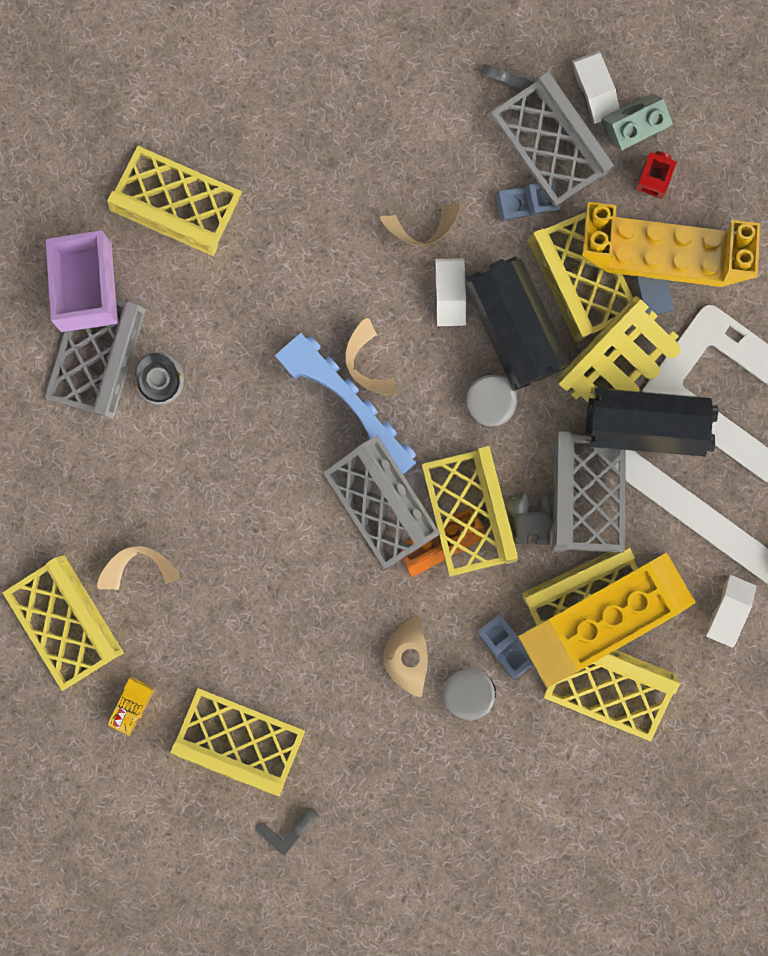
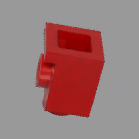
(665, 166)

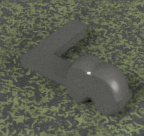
(507, 78)
(298, 830)

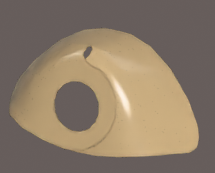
(448, 217)
(362, 334)
(113, 571)
(407, 636)

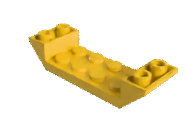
(670, 249)
(606, 620)

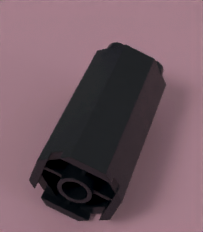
(516, 322)
(651, 422)

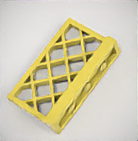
(164, 222)
(561, 285)
(494, 504)
(575, 579)
(80, 605)
(627, 667)
(227, 766)

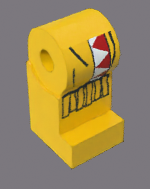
(131, 705)

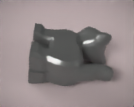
(531, 522)

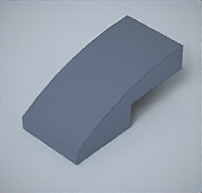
(524, 202)
(655, 294)
(506, 646)

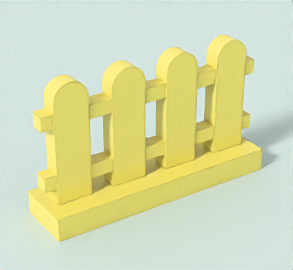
(623, 344)

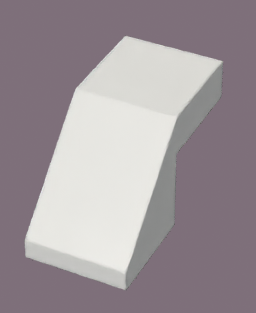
(596, 85)
(450, 292)
(732, 611)

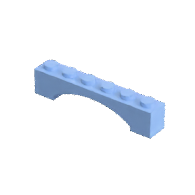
(303, 359)

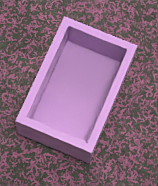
(81, 281)

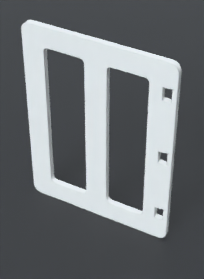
(751, 354)

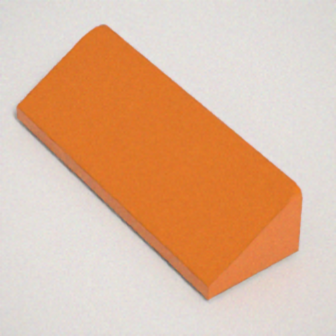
(432, 551)

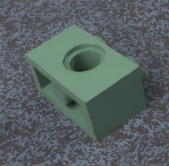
(637, 121)

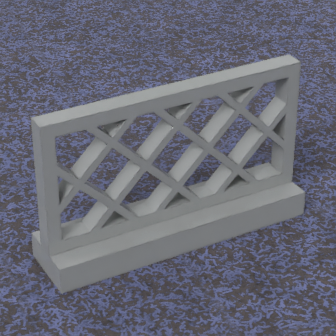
(572, 126)
(115, 367)
(394, 493)
(563, 496)

